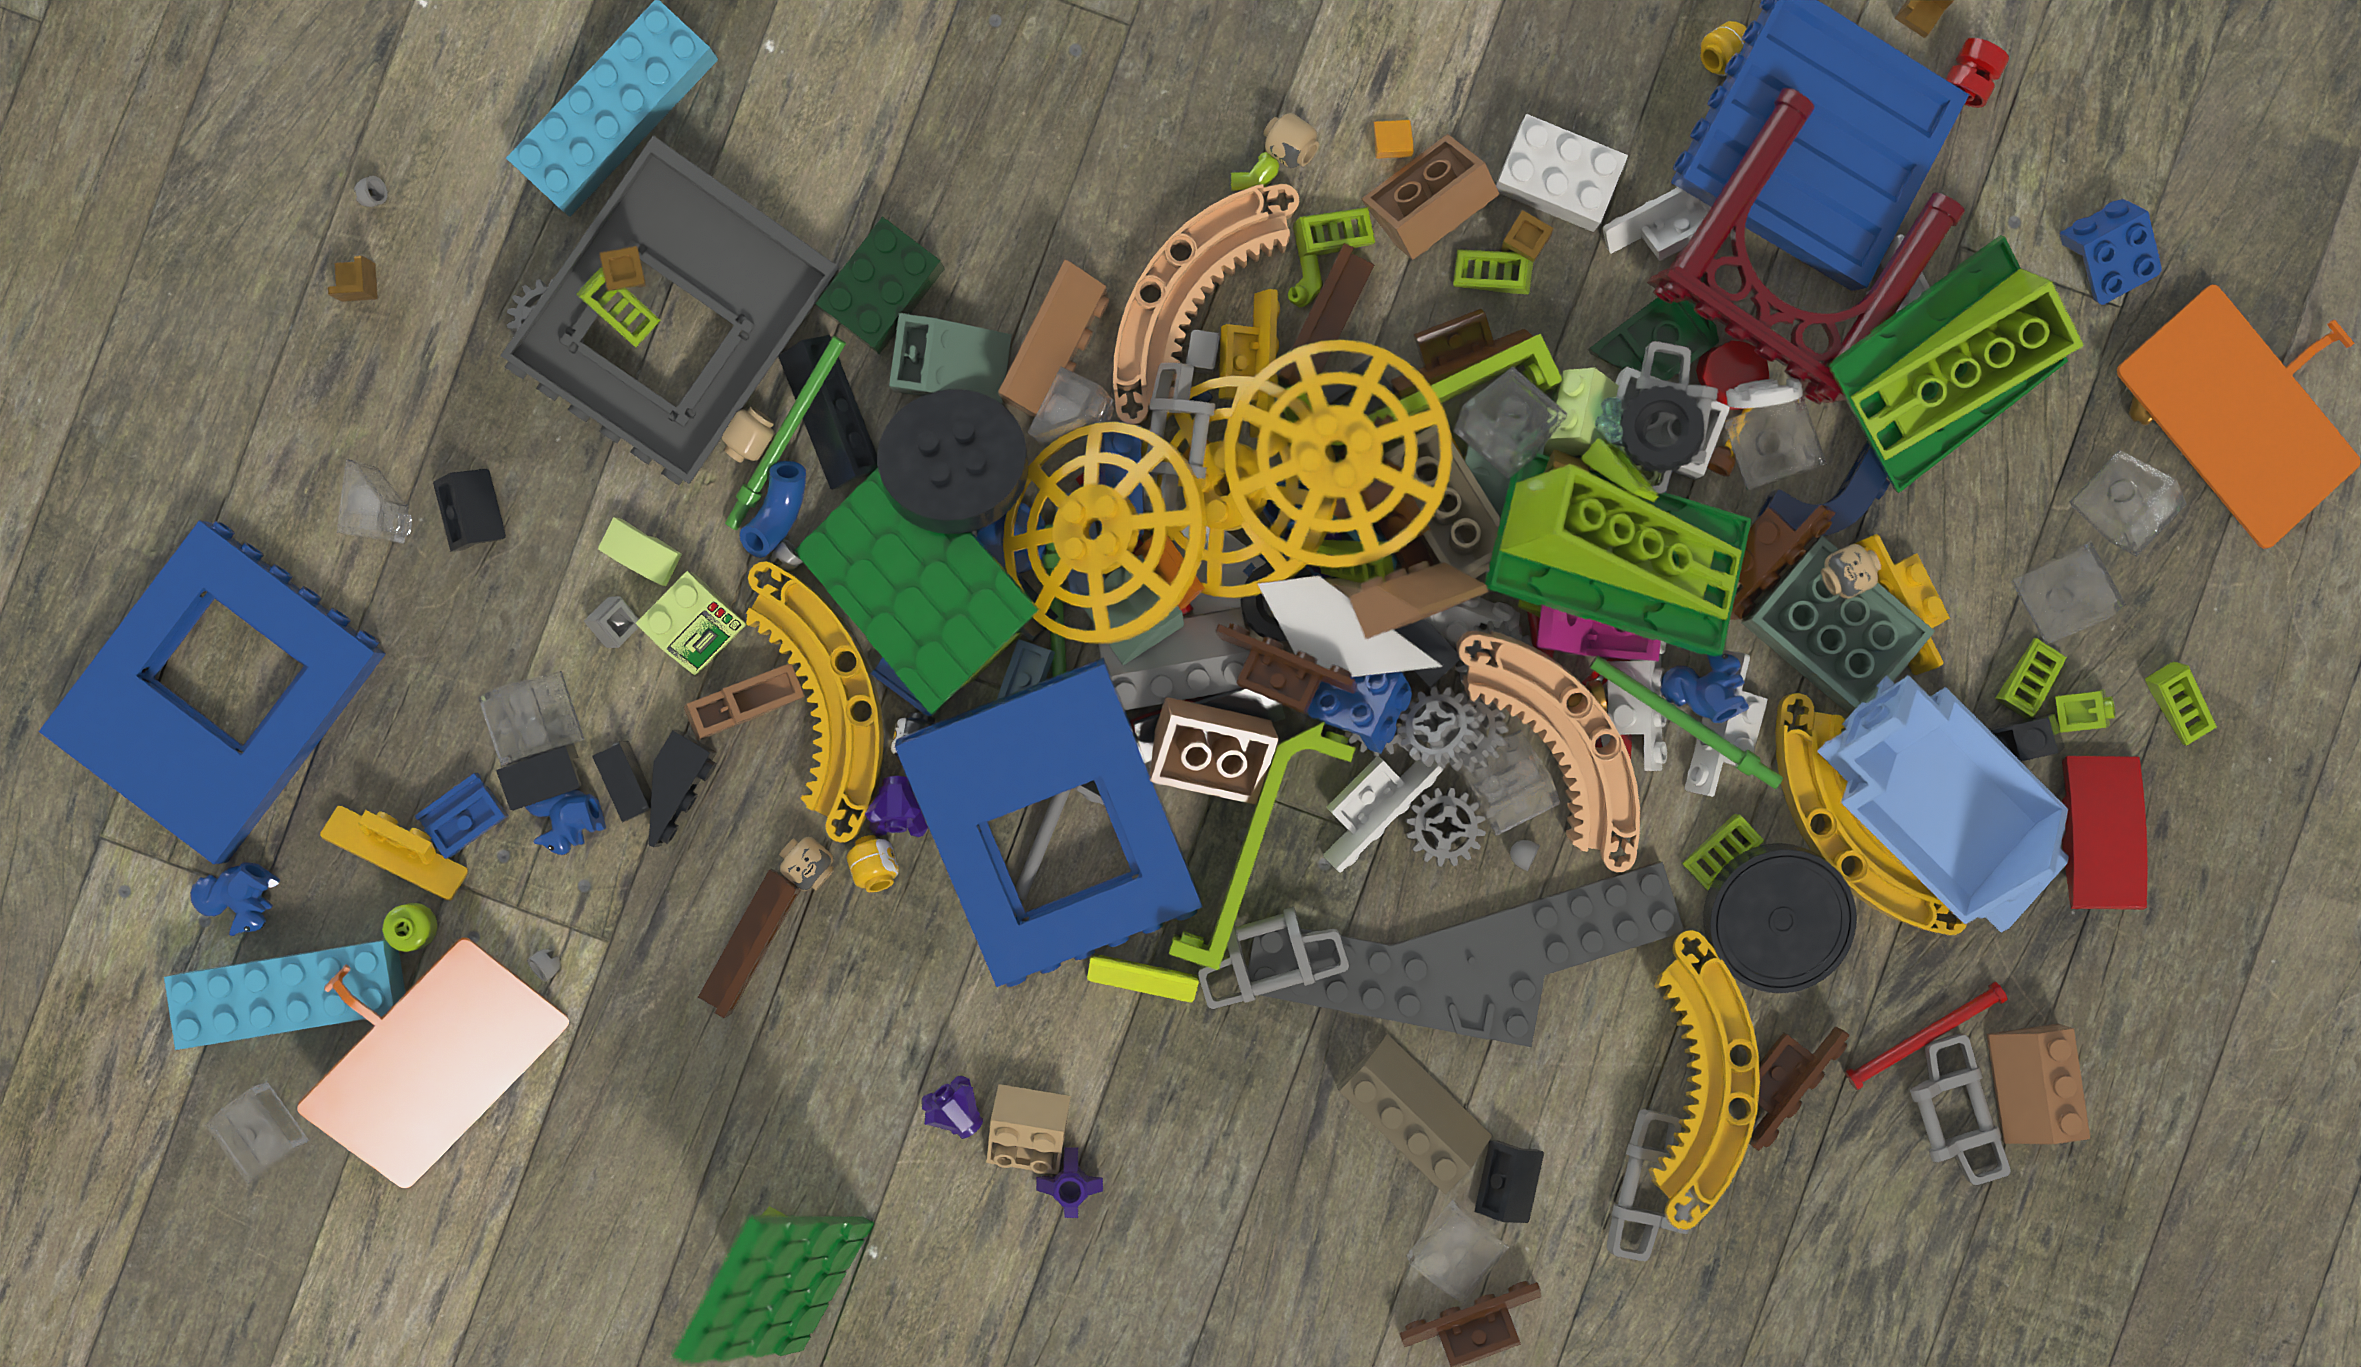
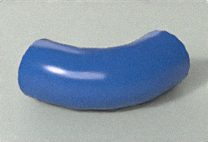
(778, 510)

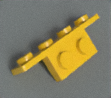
(1251, 349)
(1913, 588)
(395, 850)

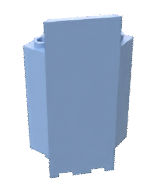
(1949, 801)

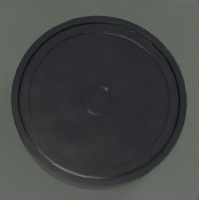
(953, 461)
(1780, 918)

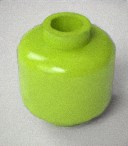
(410, 927)

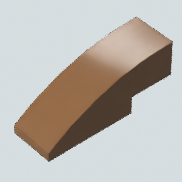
(743, 701)

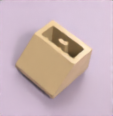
(1028, 1129)

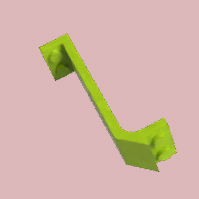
(1530, 353)
(1190, 945)

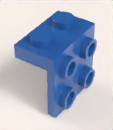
(2115, 249)
(1367, 712)

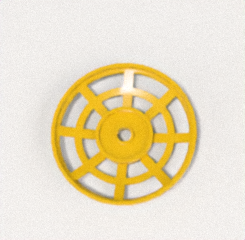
(1352, 474)
(1222, 510)
(1118, 533)

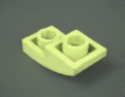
(639, 551)

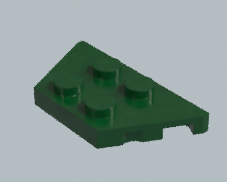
(1662, 323)

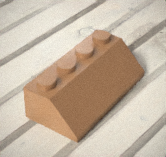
(1054, 337)

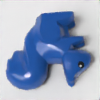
(1709, 695)
(568, 816)
(238, 889)

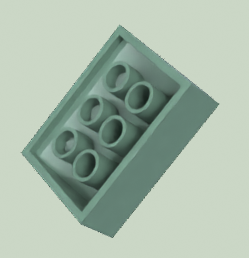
(1833, 639)

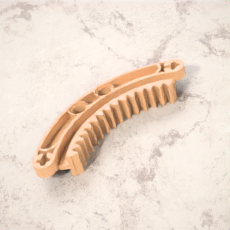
(1217, 241)
(1597, 779)

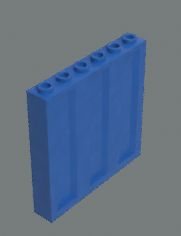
(1855, 157)

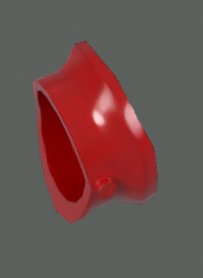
(1730, 366)

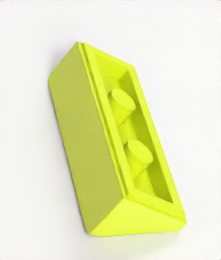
(1142, 978)

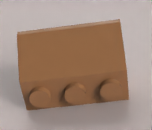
(1431, 196)
(1411, 596)
(1212, 750)
(2038, 1085)

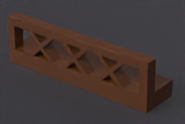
(1330, 310)
(749, 943)

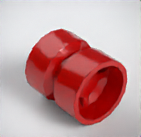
(1977, 67)

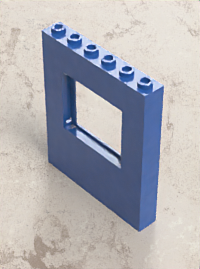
(168, 752)
(1022, 754)

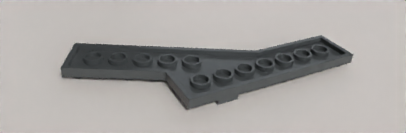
(1483, 972)

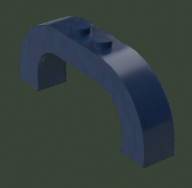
(1856, 494)

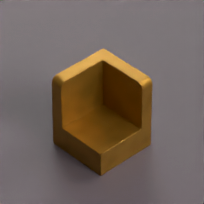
(1922, 14)
(1527, 236)
(622, 269)
(355, 280)

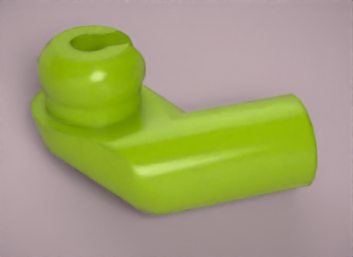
(1262, 173)
(1309, 285)

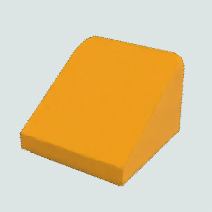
(1393, 139)

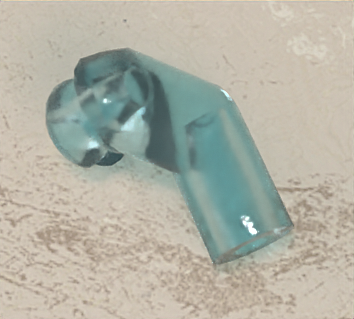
(1609, 420)

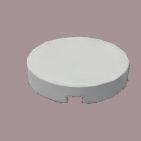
(1763, 393)

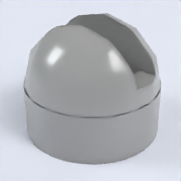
(378, 189)
(785, 553)
(1523, 853)
(543, 965)

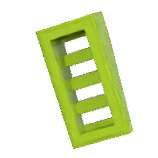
(1321, 247)
(1495, 258)
(643, 328)
(1616, 466)
(1359, 573)
(2169, 682)
(2007, 694)
(1734, 822)

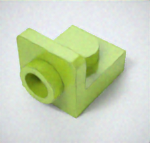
(2084, 711)

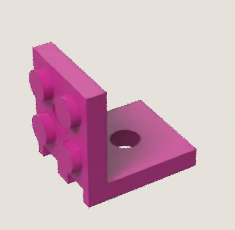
(1591, 638)

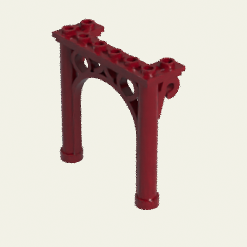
(1730, 215)

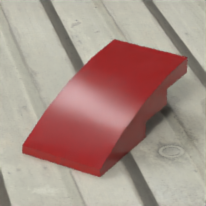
(2105, 832)

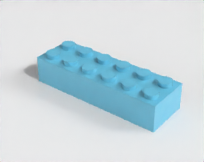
(613, 107)
(280, 993)

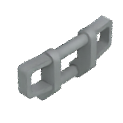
(1702, 394)
(1179, 404)
(1303, 974)
(1945, 1149)
(1624, 1209)

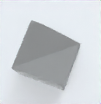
(1203, 351)
(612, 622)

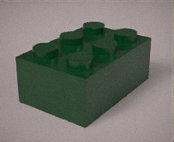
(878, 283)

